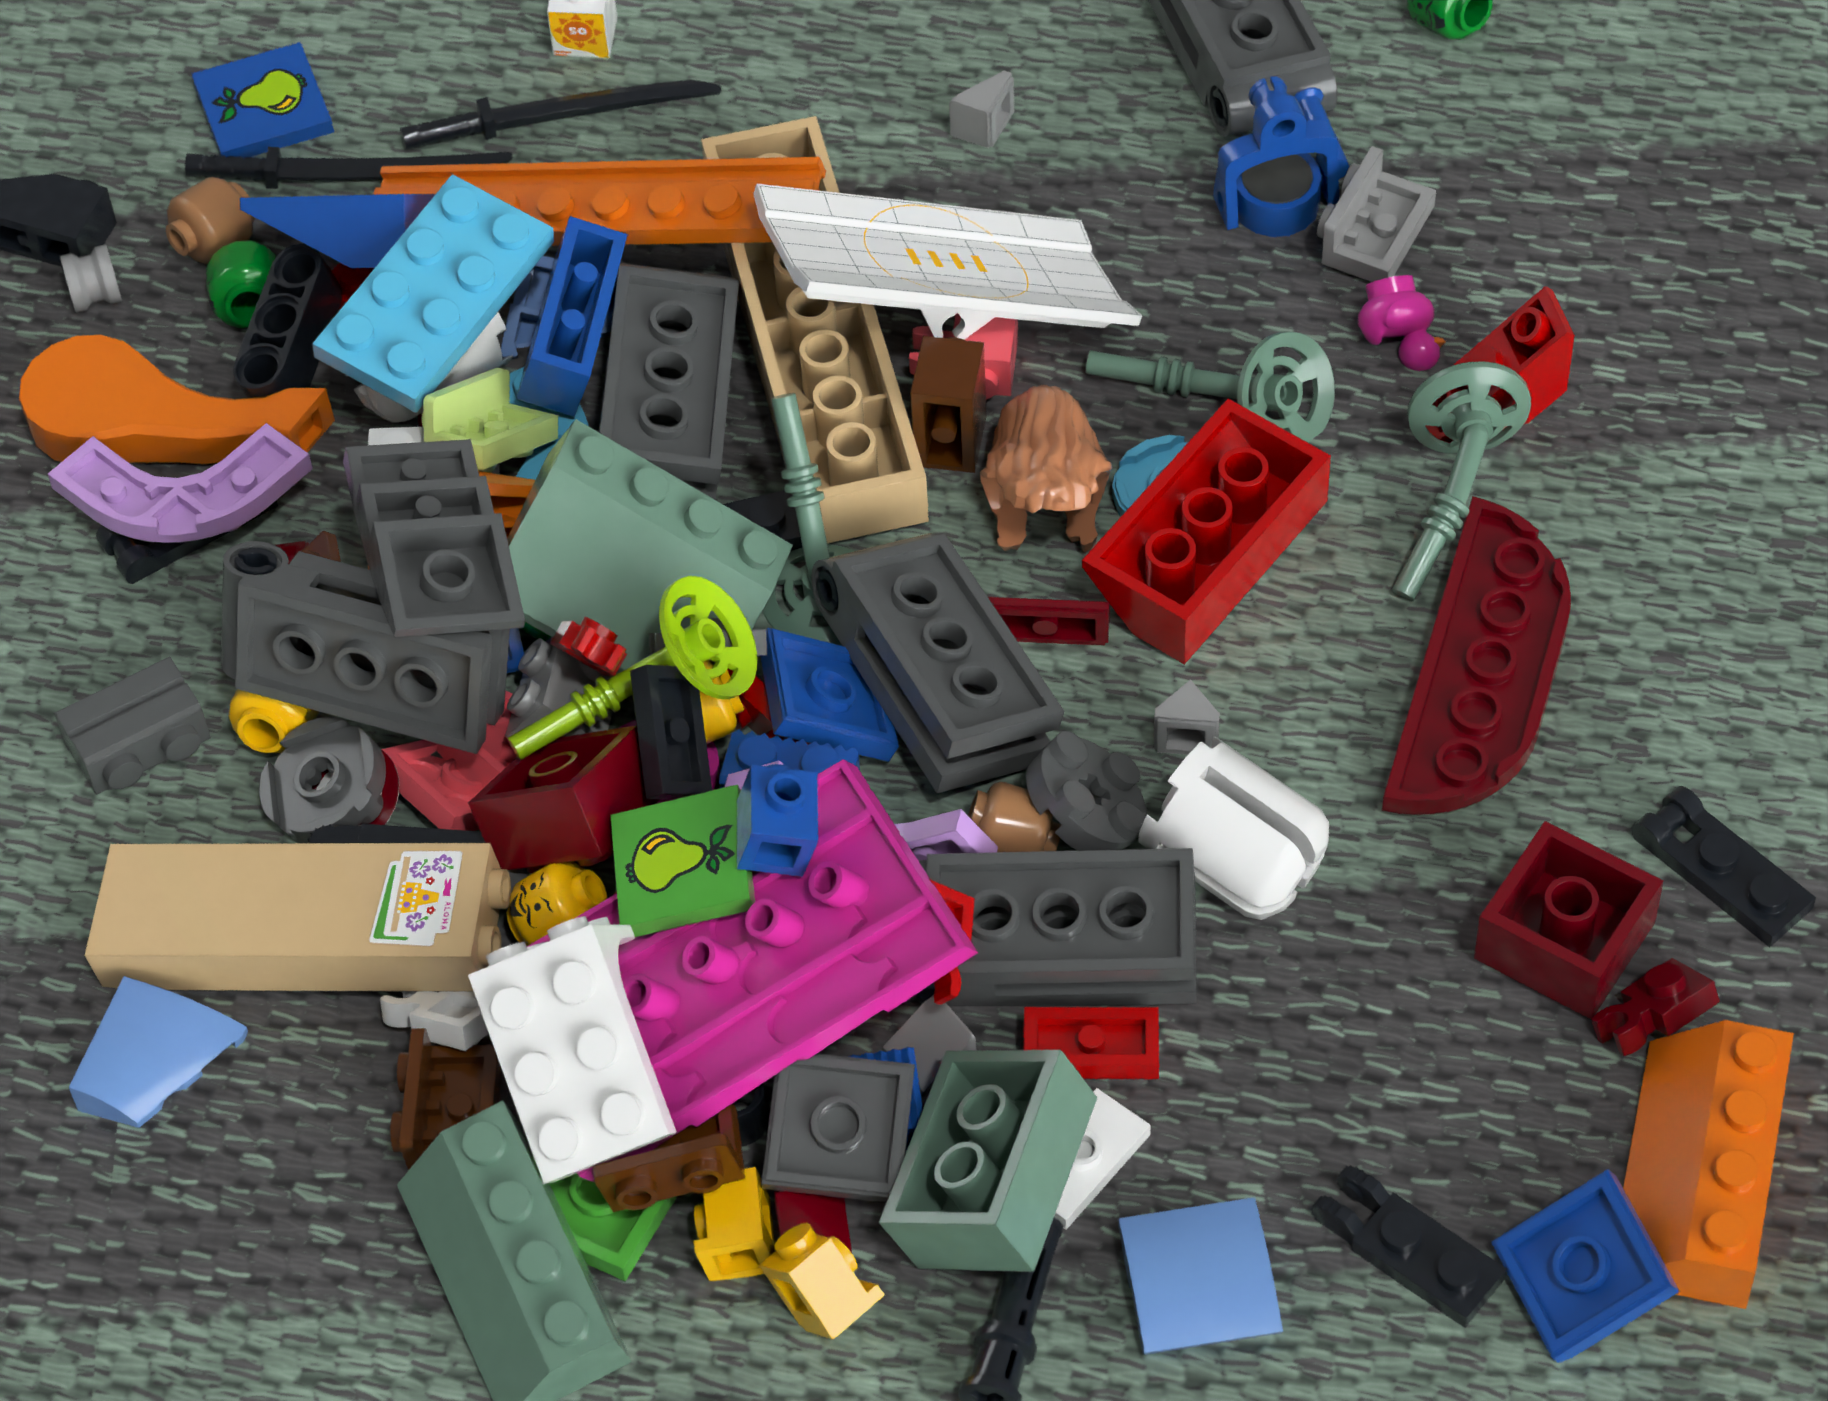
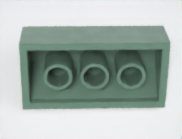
(510, 1262)

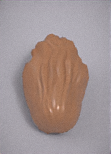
(1044, 460)

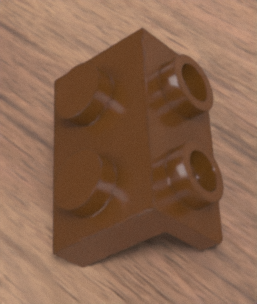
(440, 1091)
(688, 1162)

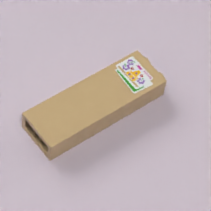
(298, 916)

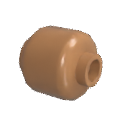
(207, 218)
(1012, 820)

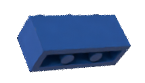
(572, 316)

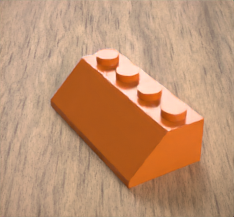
(1708, 1153)

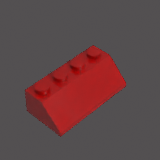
(1208, 528)

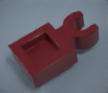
(1660, 1001)

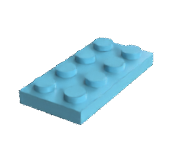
(433, 293)

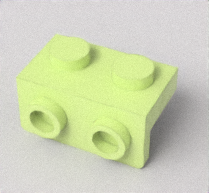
(483, 412)

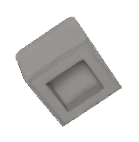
(983, 110)
(931, 1033)

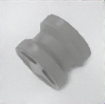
(90, 278)

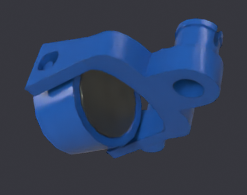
(1269, 174)

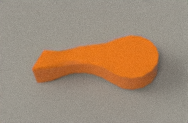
(131, 407)

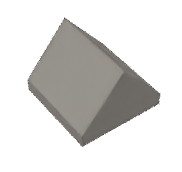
(1185, 721)

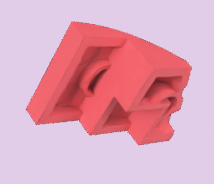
(446, 784)

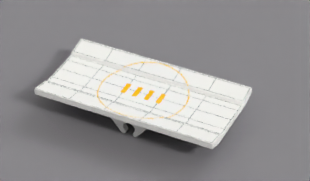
(940, 259)

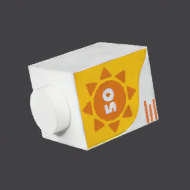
(582, 27)

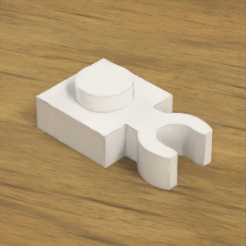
(448, 1016)

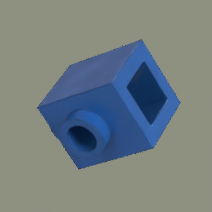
(777, 820)

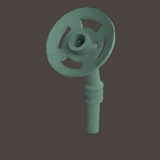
(1265, 391)
(1473, 426)
(814, 543)

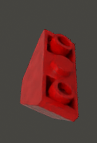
(1535, 345)

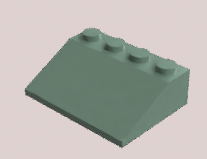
(616, 530)

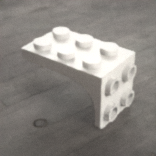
(572, 1047)

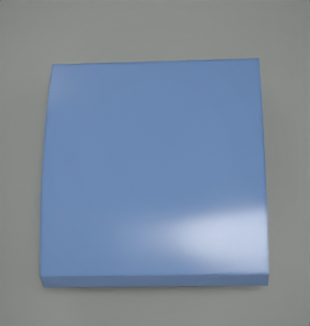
(1199, 1275)

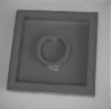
(838, 1127)

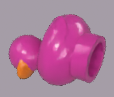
(1398, 311)

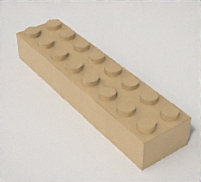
(832, 362)

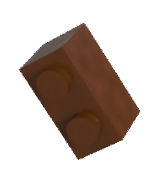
(949, 403)

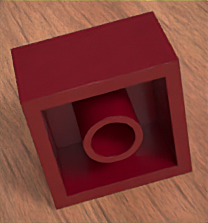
(562, 800)
(1568, 919)

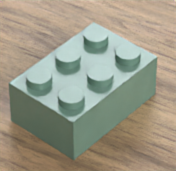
(989, 1160)

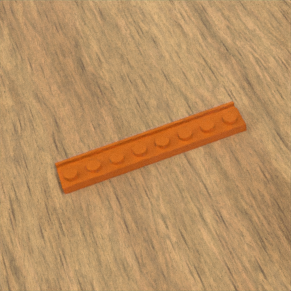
(645, 198)

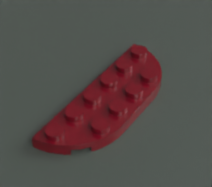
(1483, 667)

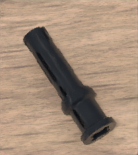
(1007, 1340)

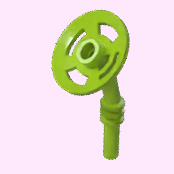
(683, 648)

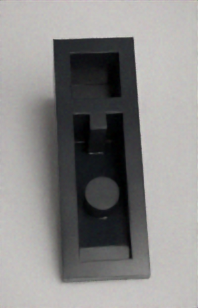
(53, 216)

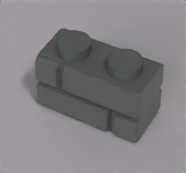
(133, 726)

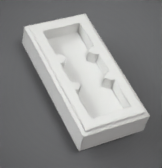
(1106, 1146)

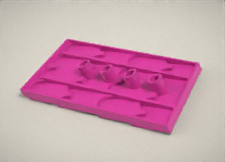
(797, 970)

